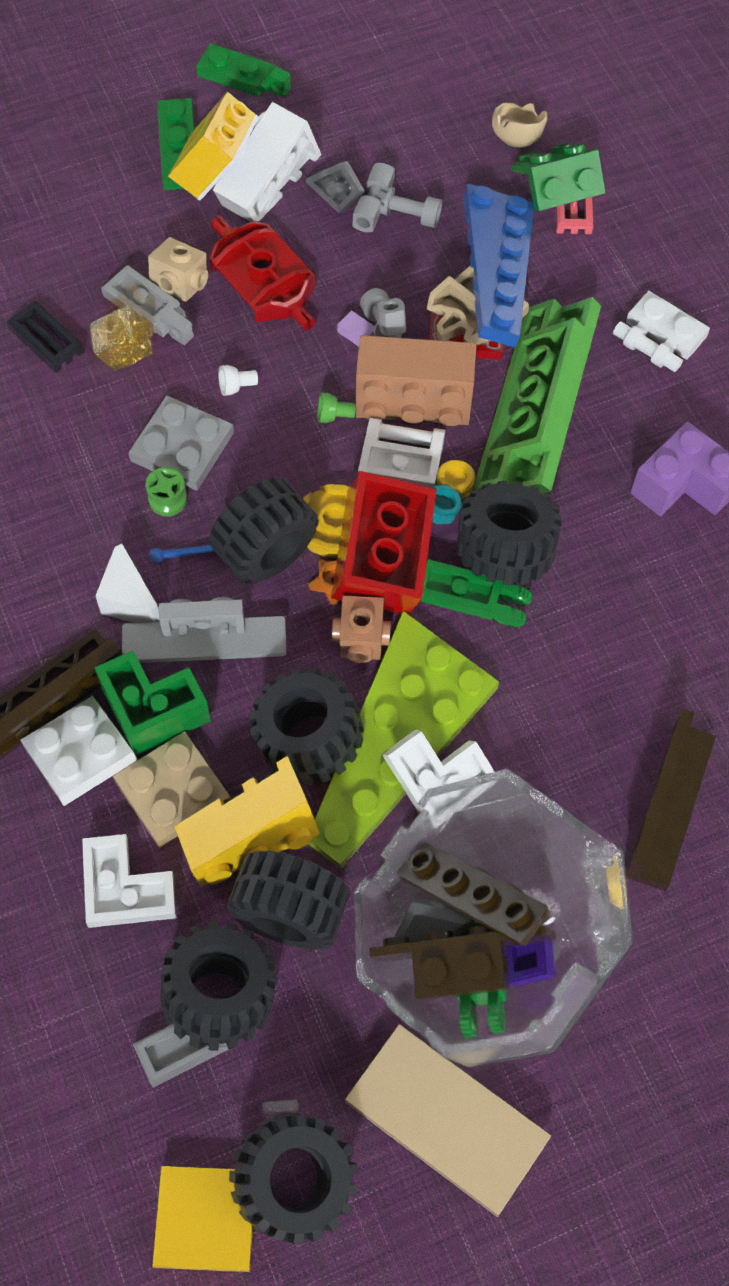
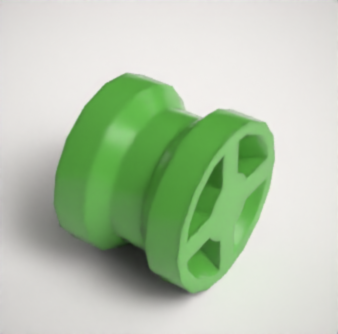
(169, 482)

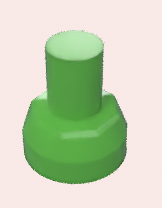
(330, 408)

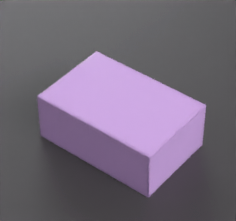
(353, 326)

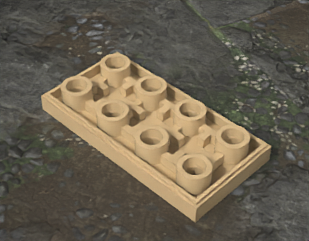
(448, 1120)

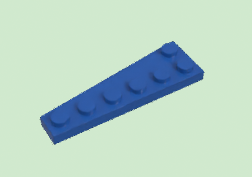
(500, 253)

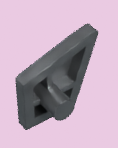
(337, 186)

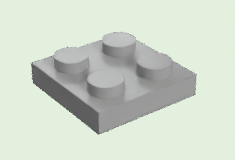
(182, 440)

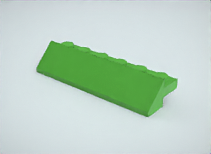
(539, 395)

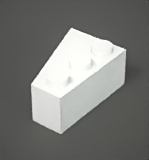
(266, 163)

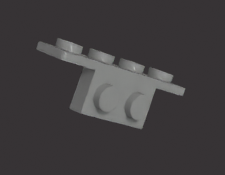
(204, 633)

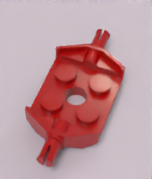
(272, 291)

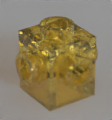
(121, 338)

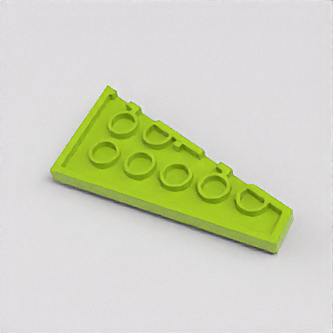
(419, 688)

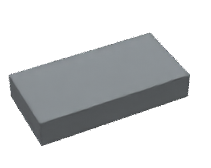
(167, 1055)

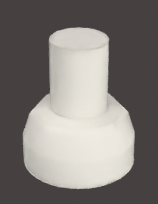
(231, 380)

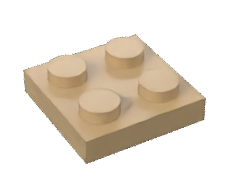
(169, 787)

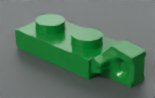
(242, 72)

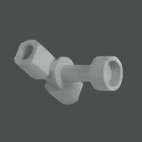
(382, 199)
(385, 311)

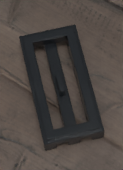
(62, 355)

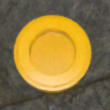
(458, 476)

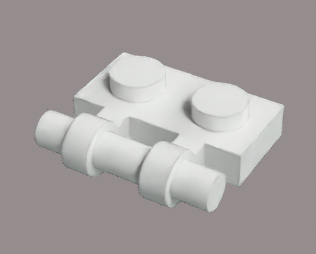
(666, 325)

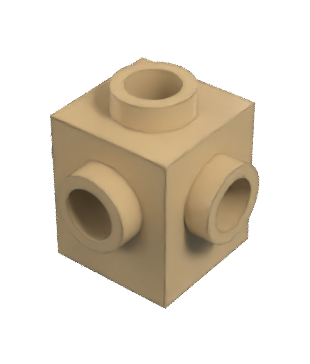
(178, 269)

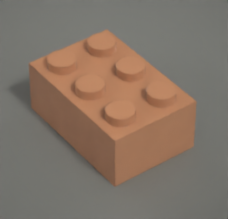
(415, 380)

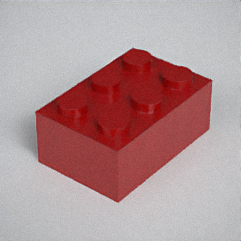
(384, 541)

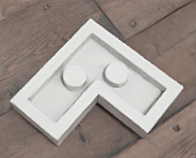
(420, 768)
(117, 896)

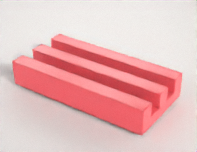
(575, 223)

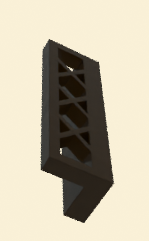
(56, 697)
(671, 804)

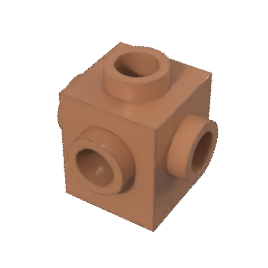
(361, 629)

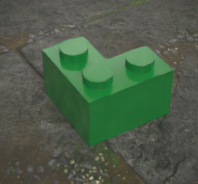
(154, 711)

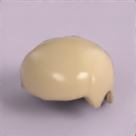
(517, 124)

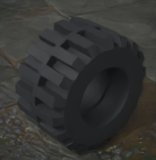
(263, 530)
(508, 532)
(298, 698)
(288, 900)
(224, 953)
(331, 1186)

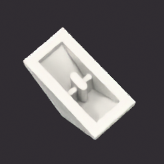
(123, 591)

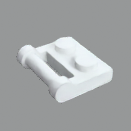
(402, 461)

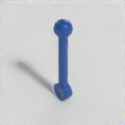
(156, 555)

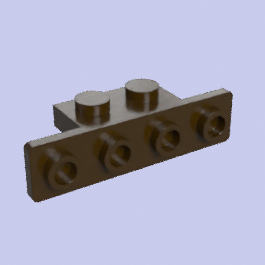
(475, 893)
(456, 964)

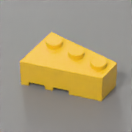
(262, 818)

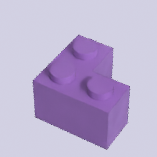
(682, 465)

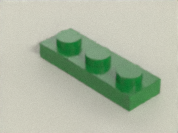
(175, 128)

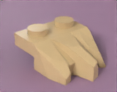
(456, 304)

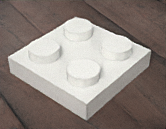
(78, 750)

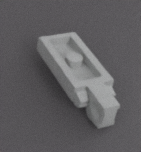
(149, 301)

